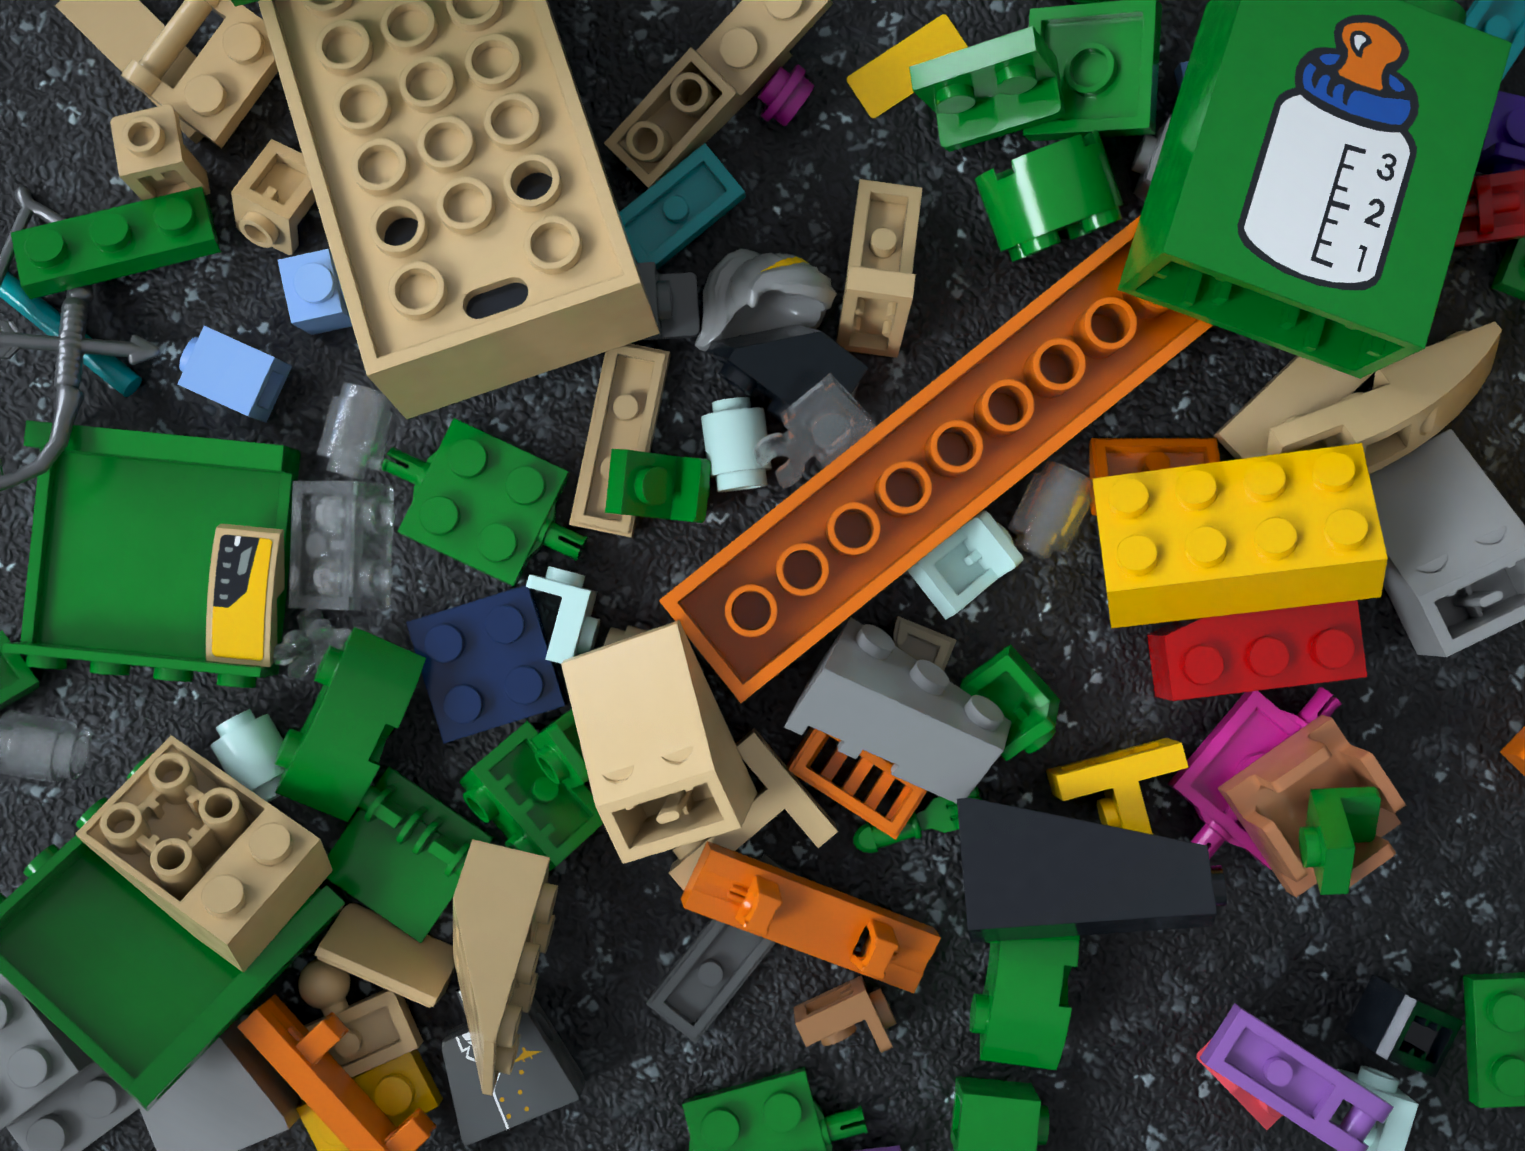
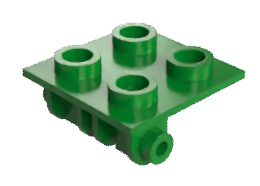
(403, 853)

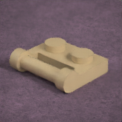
(222, 78)

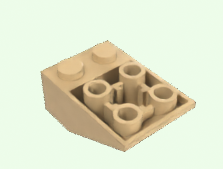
(656, 744)
(208, 851)
(498, 933)

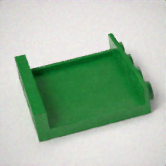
(130, 544)
(127, 974)

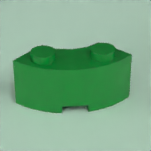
(345, 733)
(1025, 1001)

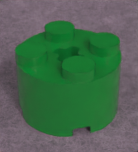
(1048, 192)

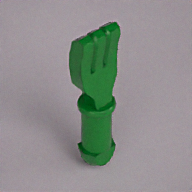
(938, 815)

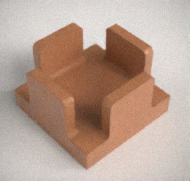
(1275, 793)

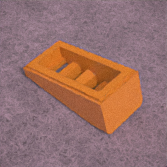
(900, 811)

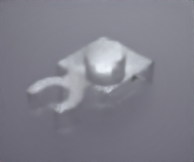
(818, 425)

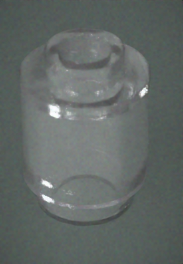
(356, 431)
(1051, 510)
(42, 747)

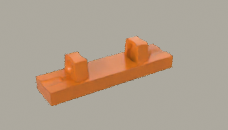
(809, 917)
(324, 1085)

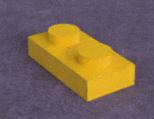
(394, 1087)

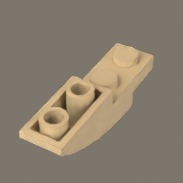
(711, 84)
(1405, 406)

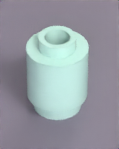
(730, 443)
(249, 752)

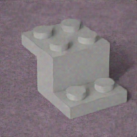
(48, 1086)

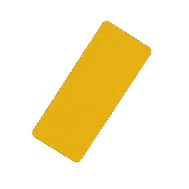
(888, 77)

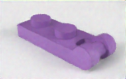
(1293, 1081)

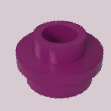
(785, 94)

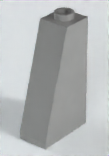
(223, 1101)

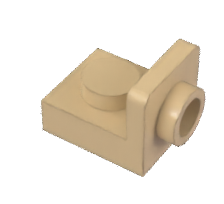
(153, 153)
(273, 198)

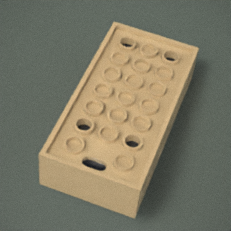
(457, 191)

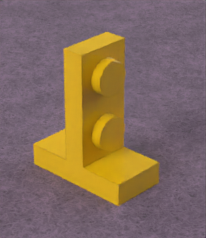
(1119, 778)

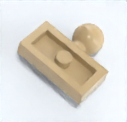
(377, 1025)

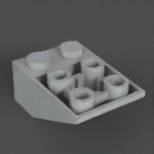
(1449, 548)

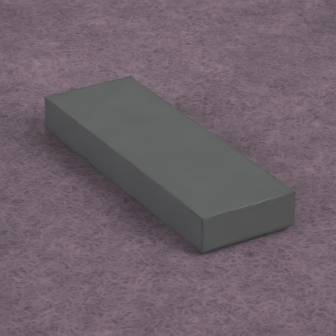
(709, 974)

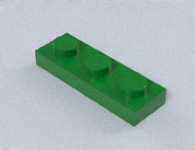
(115, 242)

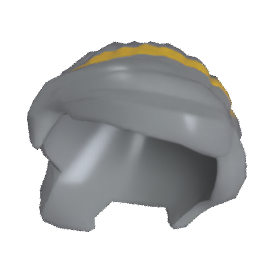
(762, 293)

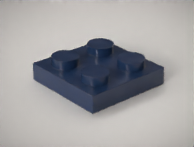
(486, 663)

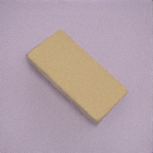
(387, 956)

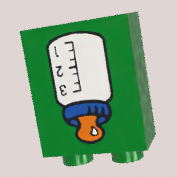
(1318, 174)

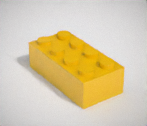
(1240, 536)

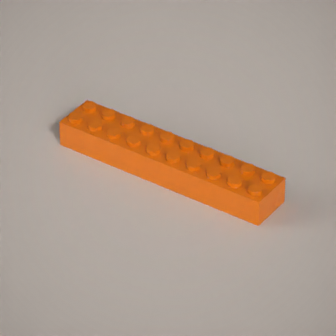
(926, 470)

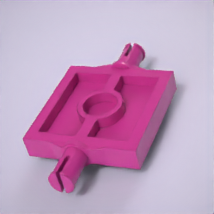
(1236, 742)

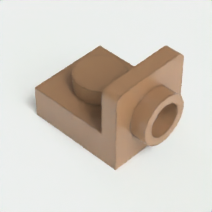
(835, 1012)

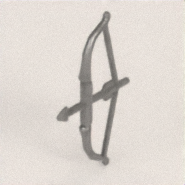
(69, 345)

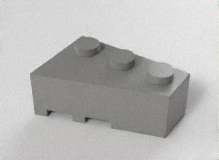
(901, 712)

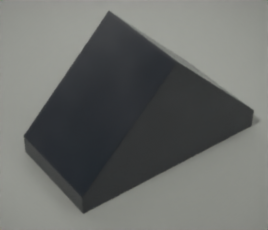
(1403, 1027)

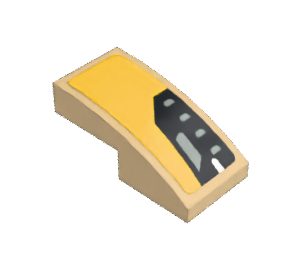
(243, 594)

